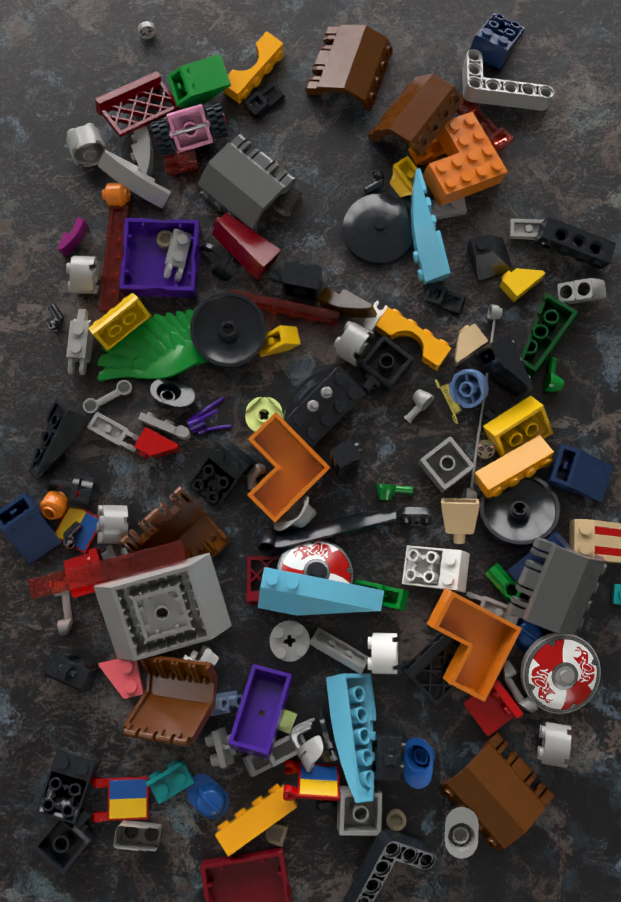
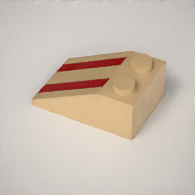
(596, 537)

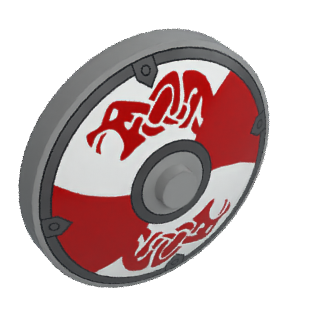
(560, 673)

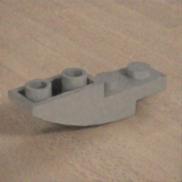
(142, 149)

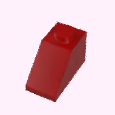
(155, 445)

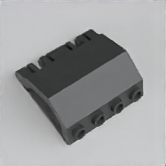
(243, 183)
(557, 588)

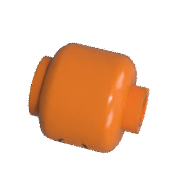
(116, 194)
(54, 505)

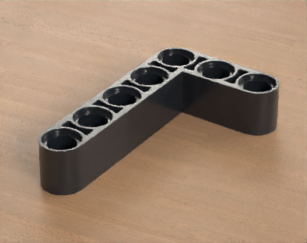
(383, 854)

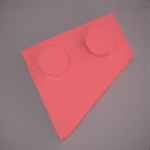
(124, 676)

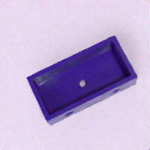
(267, 692)

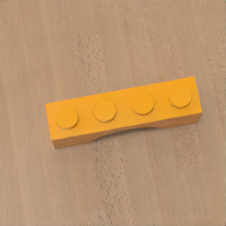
(242, 82)
(393, 325)

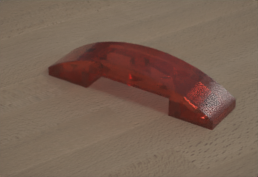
(498, 137)

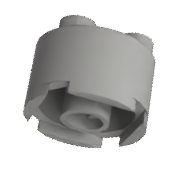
(86, 145)
(84, 274)
(354, 343)
(111, 523)
(298, 648)
(555, 744)

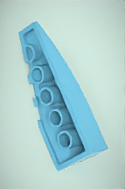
(427, 241)
(312, 595)
(352, 724)

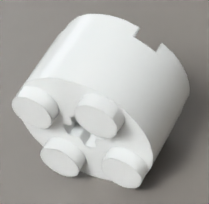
(383, 654)

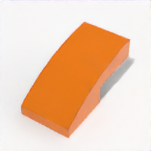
(432, 153)

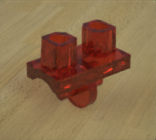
(180, 162)

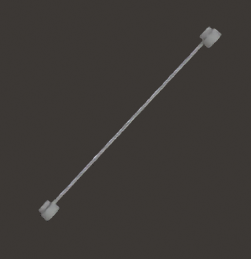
(494, 313)

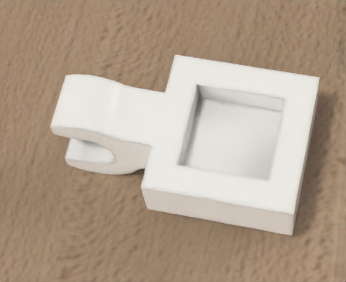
(371, 322)

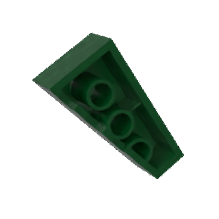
(546, 333)

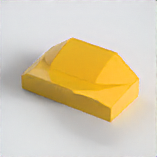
(403, 177)

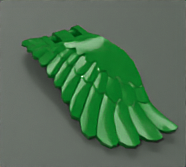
(153, 350)

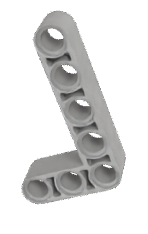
(498, 91)

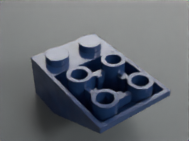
(497, 39)
(579, 473)
(28, 528)

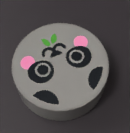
(146, 30)

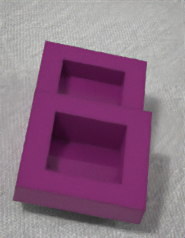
(71, 241)

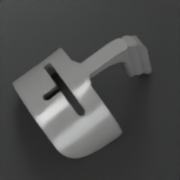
(309, 751)

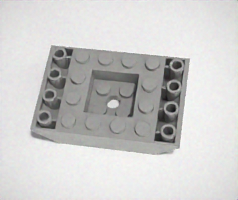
(184, 589)

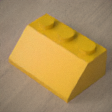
(119, 321)
(518, 426)

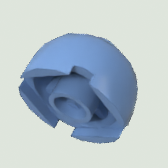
(469, 388)

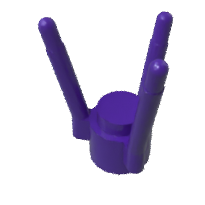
(197, 421)

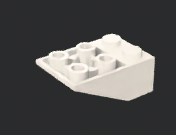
(436, 568)

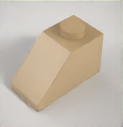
(468, 342)

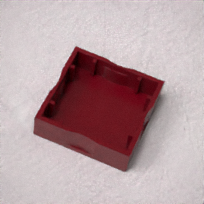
(247, 877)

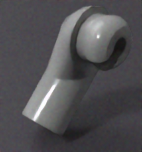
(252, 475)

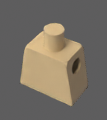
(459, 517)

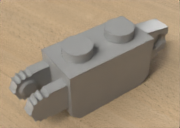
(79, 342)

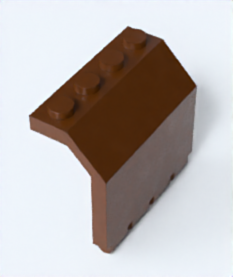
(175, 701)

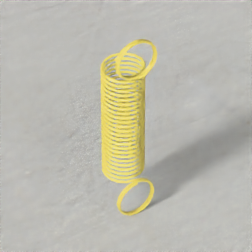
(452, 408)

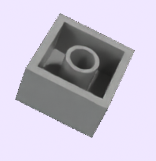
(446, 464)
(361, 817)

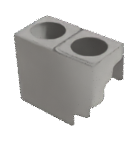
(597, 290)
(133, 844)

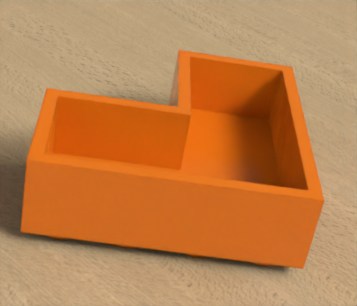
(470, 161)
(293, 463)
(483, 642)

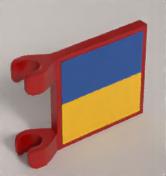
(87, 519)
(318, 784)
(126, 798)

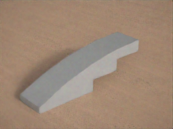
(133, 179)

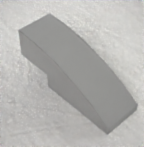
(282, 751)

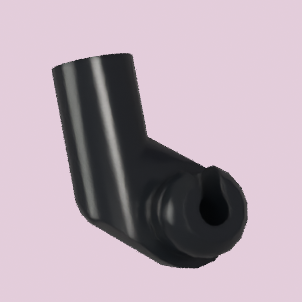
(377, 182)
(69, 535)

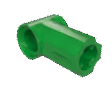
(501, 580)

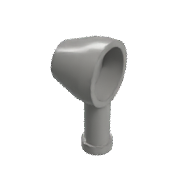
(422, 400)

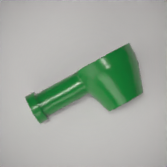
(552, 382)
(386, 491)

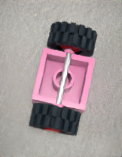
(189, 128)

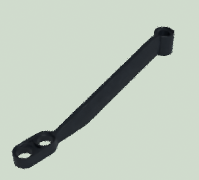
(272, 540)

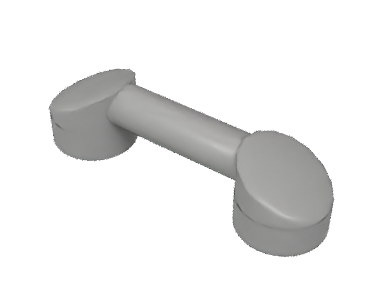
(92, 406)
(64, 626)
(526, 703)

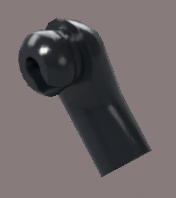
(58, 318)

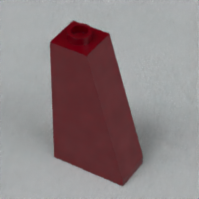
(245, 245)

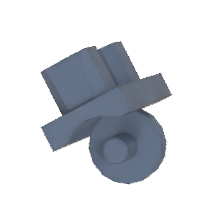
(226, 703)

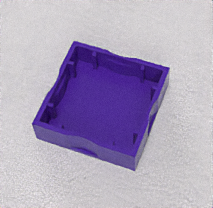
(145, 261)

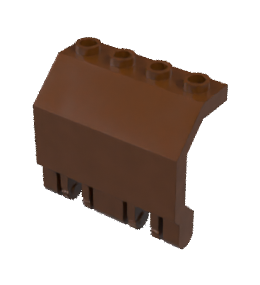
(351, 63)
(419, 112)
(182, 522)
(498, 793)

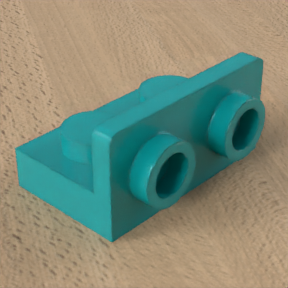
(171, 781)

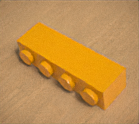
(514, 466)
(254, 820)

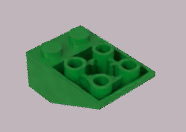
(198, 81)

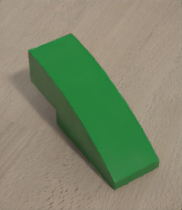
(392, 598)

